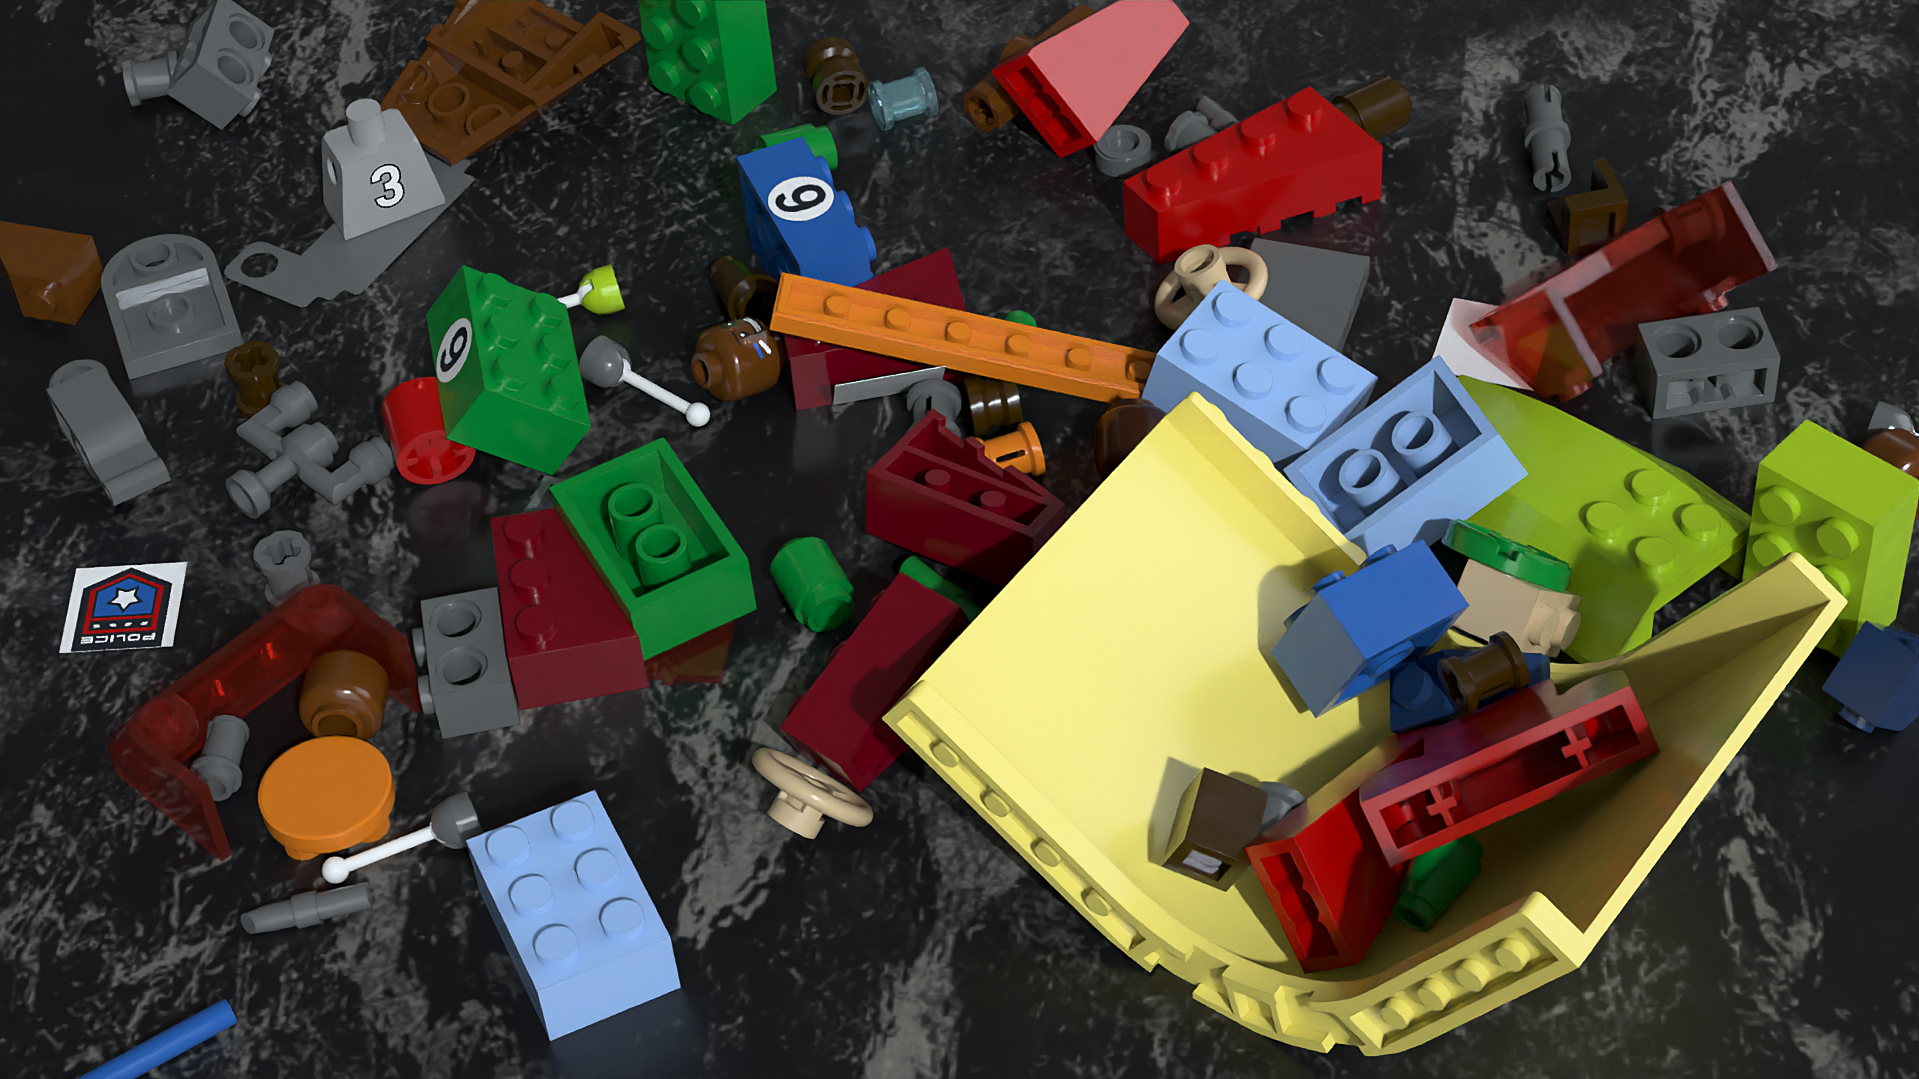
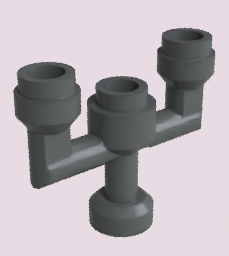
(302, 453)

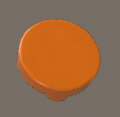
(327, 796)

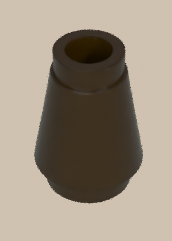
(744, 289)

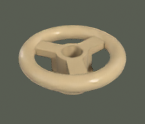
(1199, 273)
(808, 794)

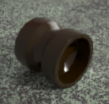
(835, 76)

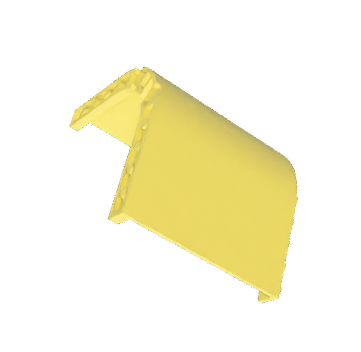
(1148, 655)

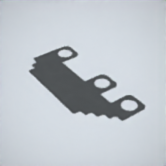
(352, 264)

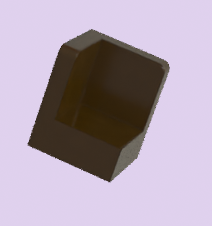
(1591, 217)
(1213, 827)

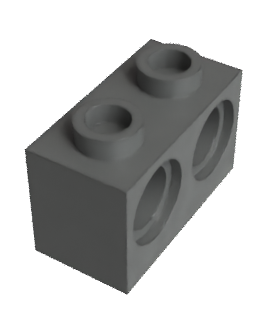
(222, 63)
(1706, 363)
(466, 663)

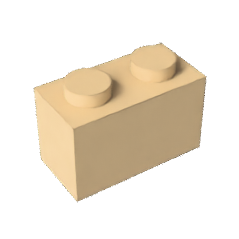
(1531, 614)

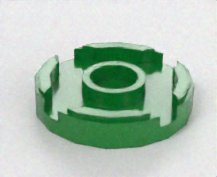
(1507, 555)

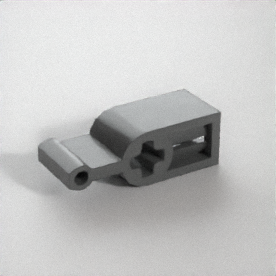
(106, 435)

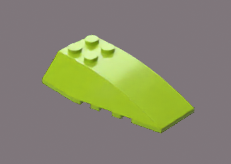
(1612, 512)

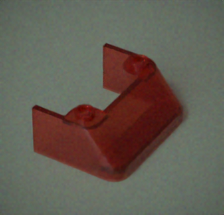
(1652, 273)
(234, 682)

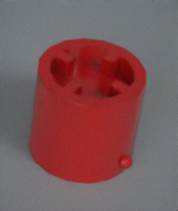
(418, 434)

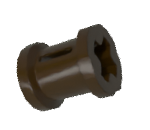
(255, 373)
(1483, 672)

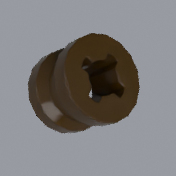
(991, 404)

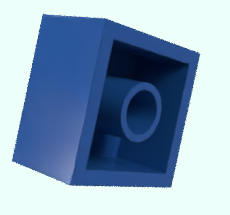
(1367, 625)

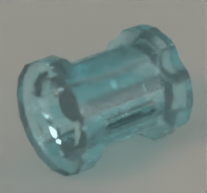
(903, 98)

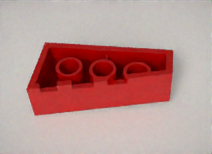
(1252, 176)

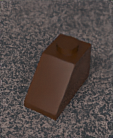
(49, 271)

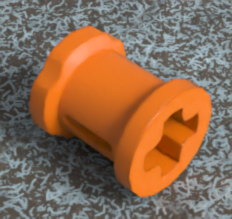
(1025, 443)

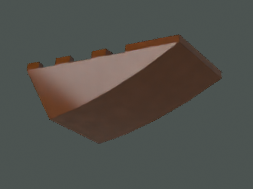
(498, 71)

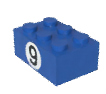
(799, 218)

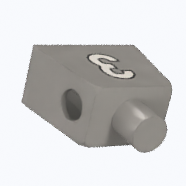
(375, 171)

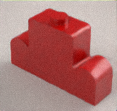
(1505, 762)

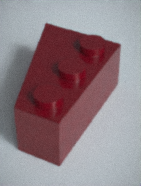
(820, 365)
(958, 504)
(559, 617)
(841, 715)

